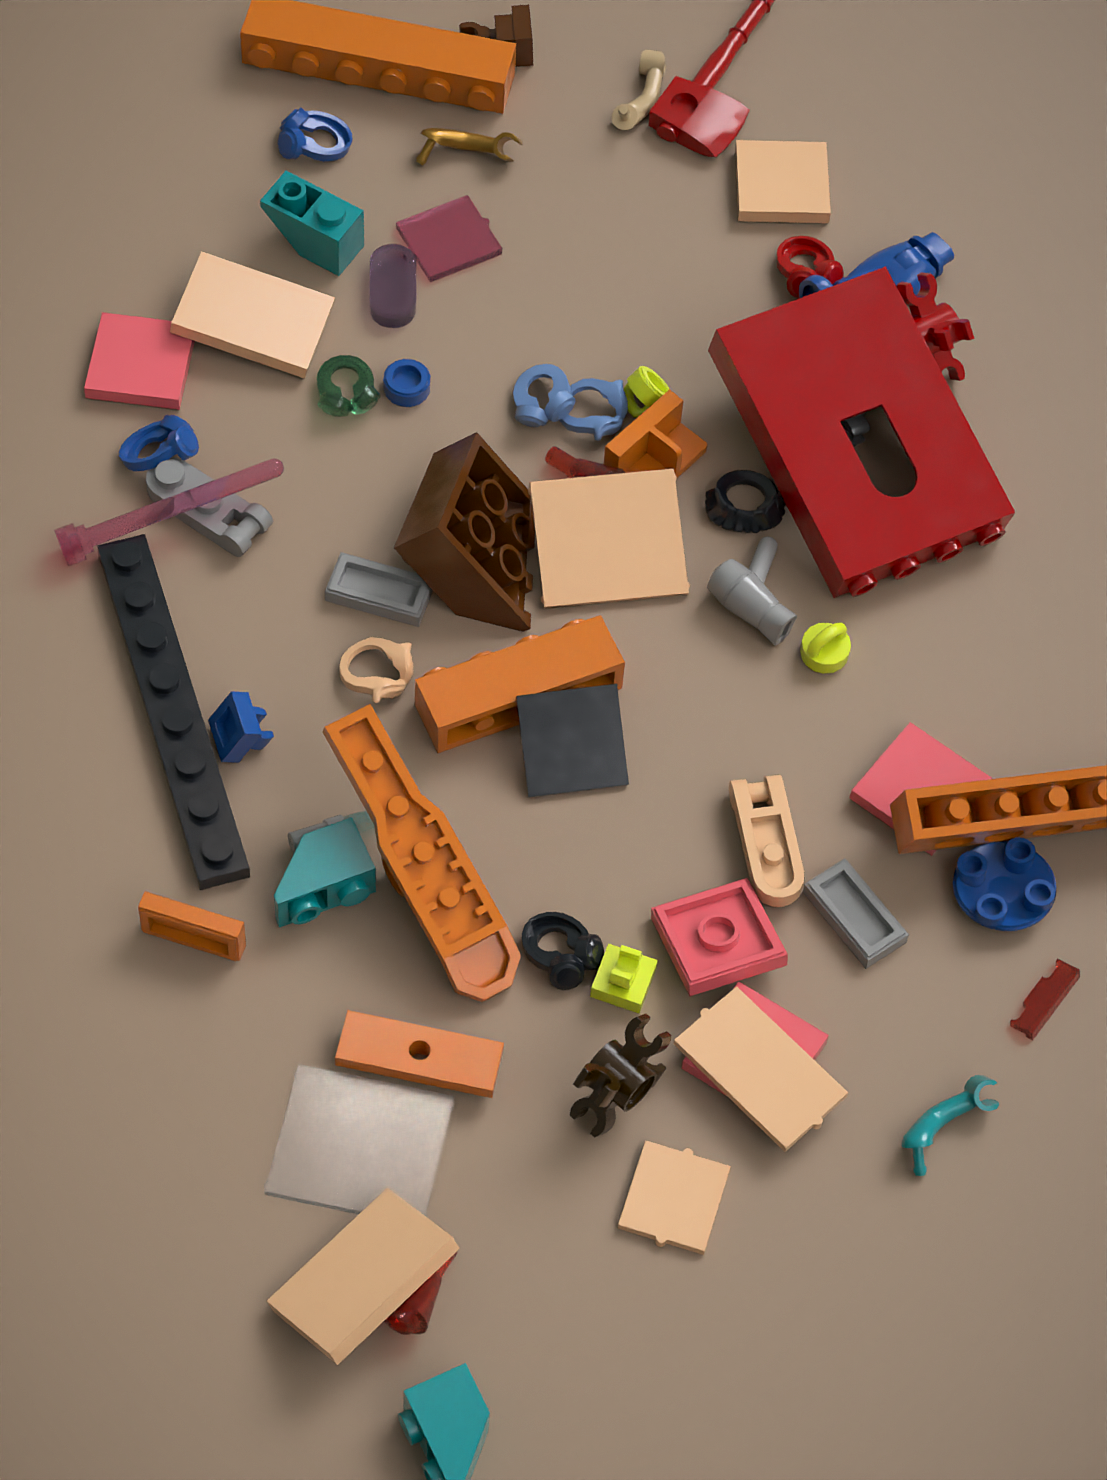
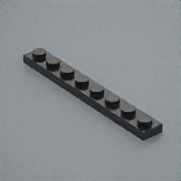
(173, 713)

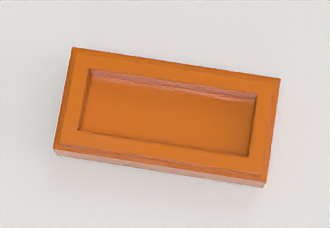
(192, 926)

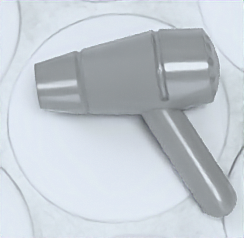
(747, 596)

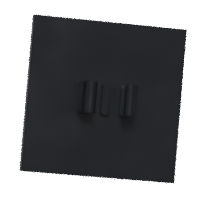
(572, 740)

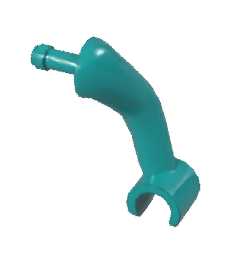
(926, 1127)

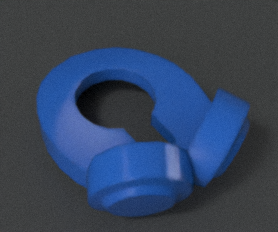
(294, 143)
(179, 441)

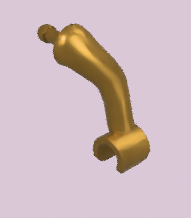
(465, 141)

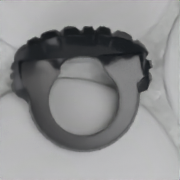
(724, 513)

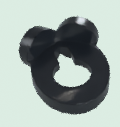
(564, 970)

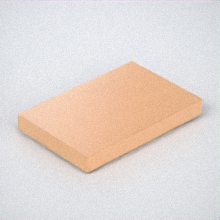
(252, 314)
(362, 1275)

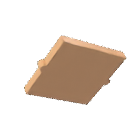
(674, 1197)

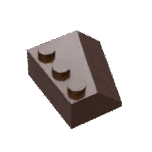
(472, 534)

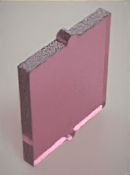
(449, 238)

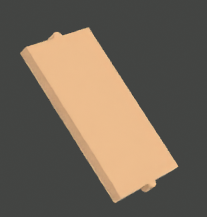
(760, 1068)

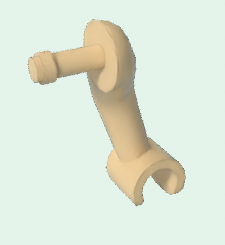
(630, 114)

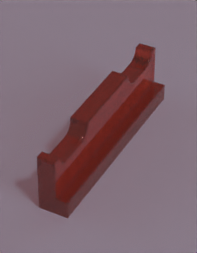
(1045, 999)

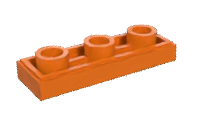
(388, 1045)

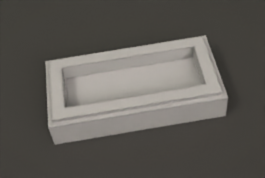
(378, 589)
(855, 913)

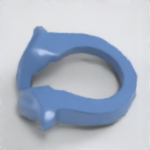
(599, 425)

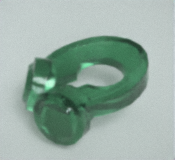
(330, 395)

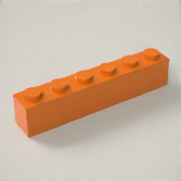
(379, 53)

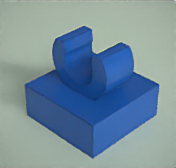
(237, 727)

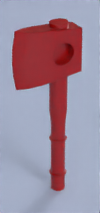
(697, 113)

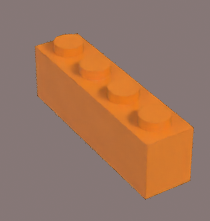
(481, 693)

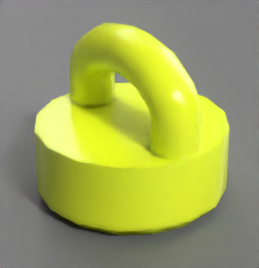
(646, 386)
(825, 647)

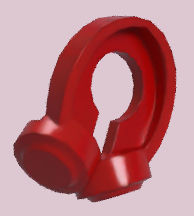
(824, 264)

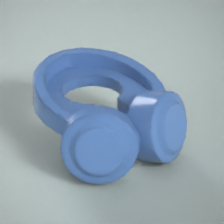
(560, 397)

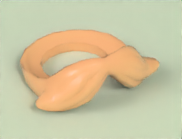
(374, 685)

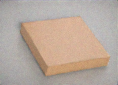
(782, 181)

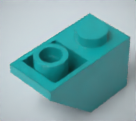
(315, 222)
(325, 872)
(448, 1422)

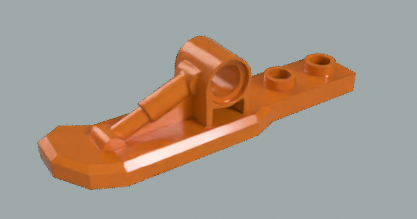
(426, 860)

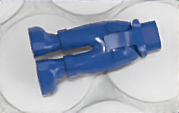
(901, 260)

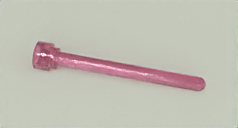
(79, 540)

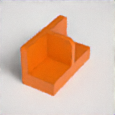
(656, 440)

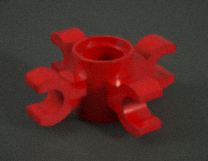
(937, 323)

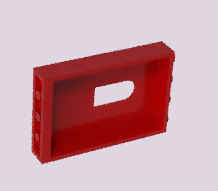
(830, 360)

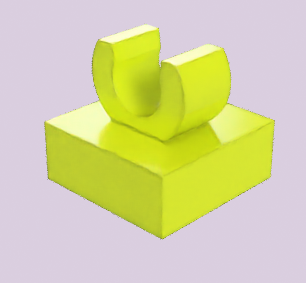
(624, 977)

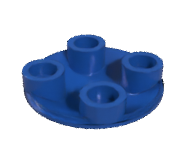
(1004, 885)

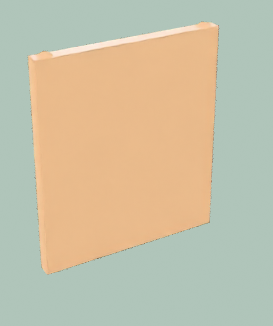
(608, 538)

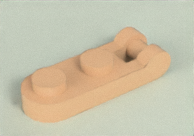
(768, 840)

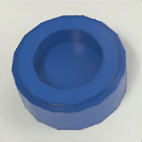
(406, 382)

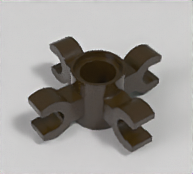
(620, 1075)

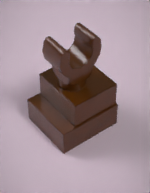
(509, 28)

